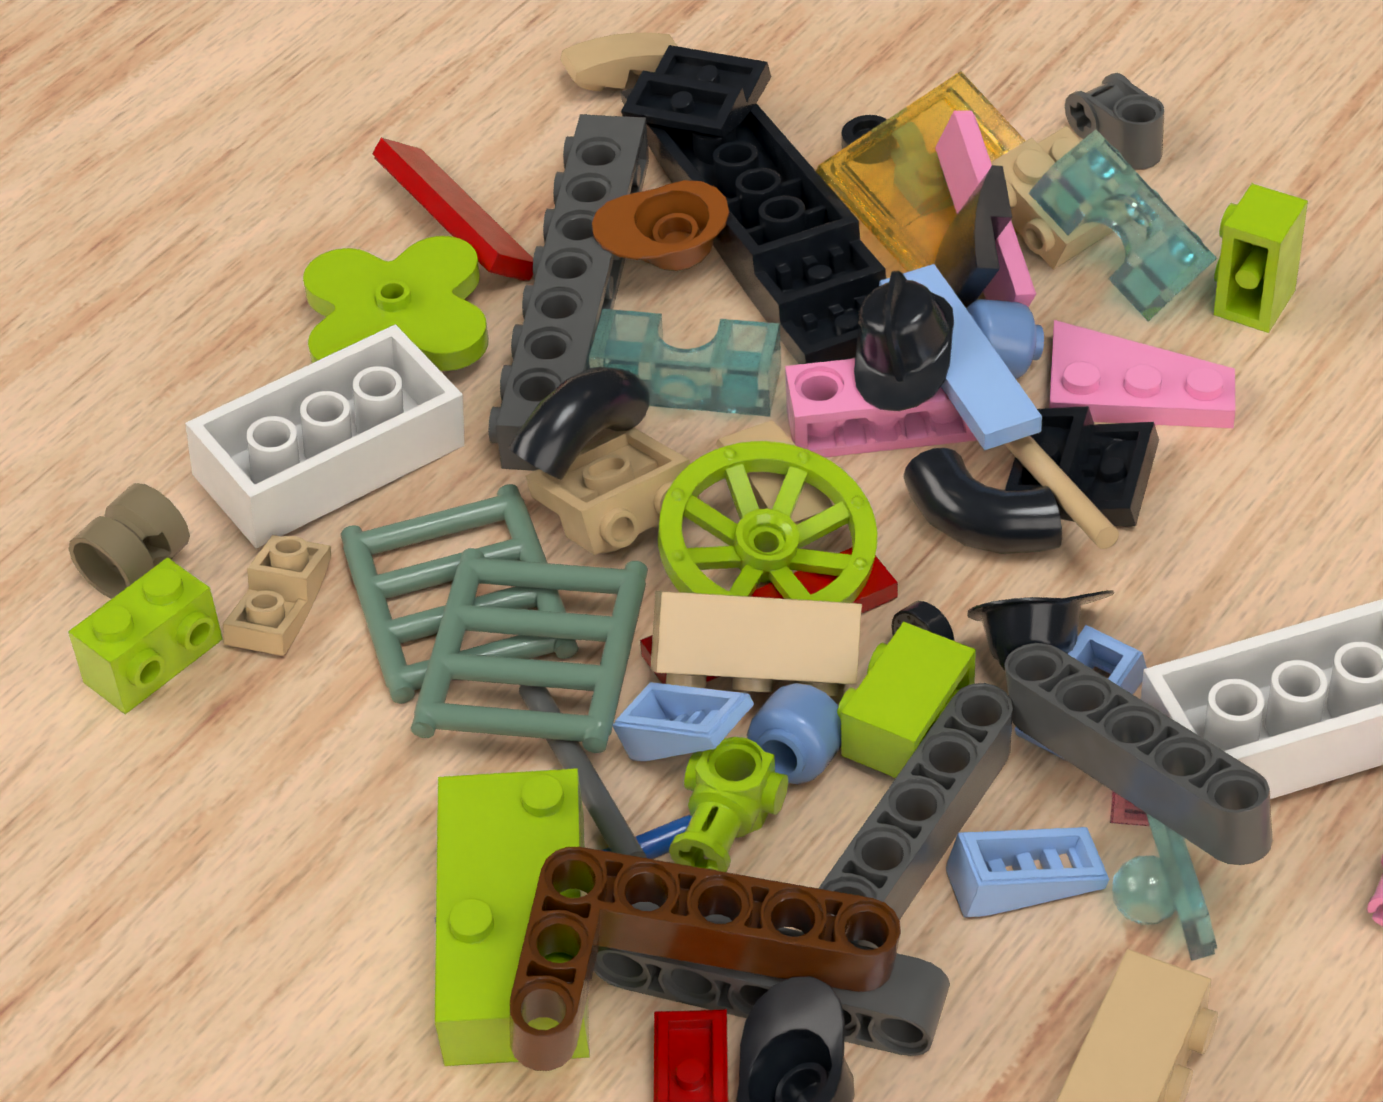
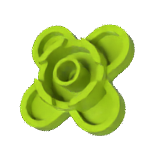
(415, 291)

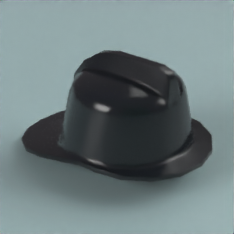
(902, 344)
(1032, 620)
(795, 1046)

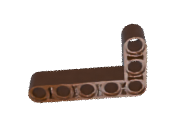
(680, 933)

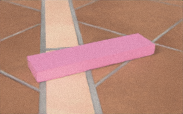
(964, 166)

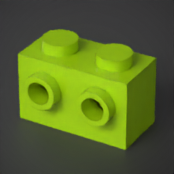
(1259, 257)
(146, 635)
(902, 697)

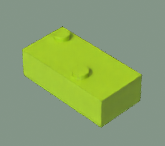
(489, 862)

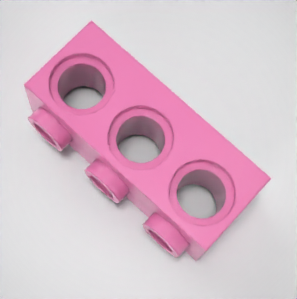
(835, 420)

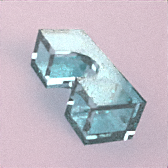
(1102, 188)
(727, 375)

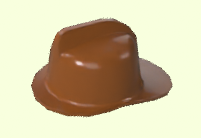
(663, 225)

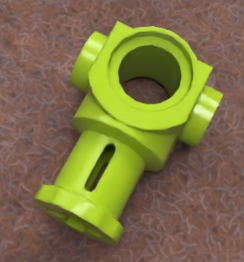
(730, 798)

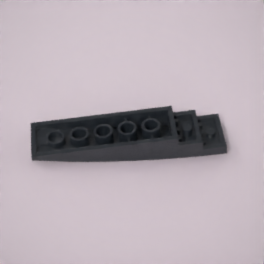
(784, 232)

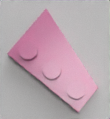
(1137, 381)

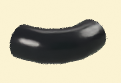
(577, 413)
(978, 513)

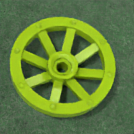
(767, 528)

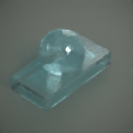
(1155, 887)

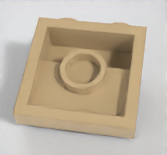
(1022, 170)
(611, 490)

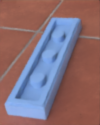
(977, 376)

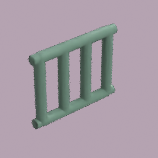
(374, 589)
(602, 679)

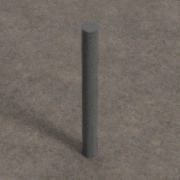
(593, 791)

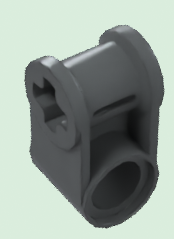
(1123, 116)

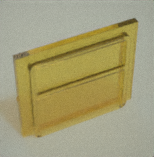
(895, 175)

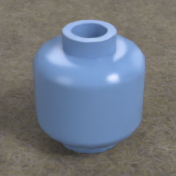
(1010, 331)
(800, 729)

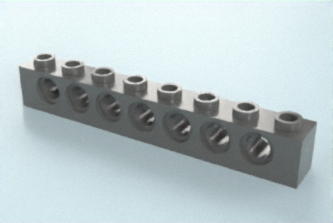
(570, 272)

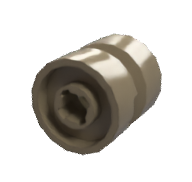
(130, 540)

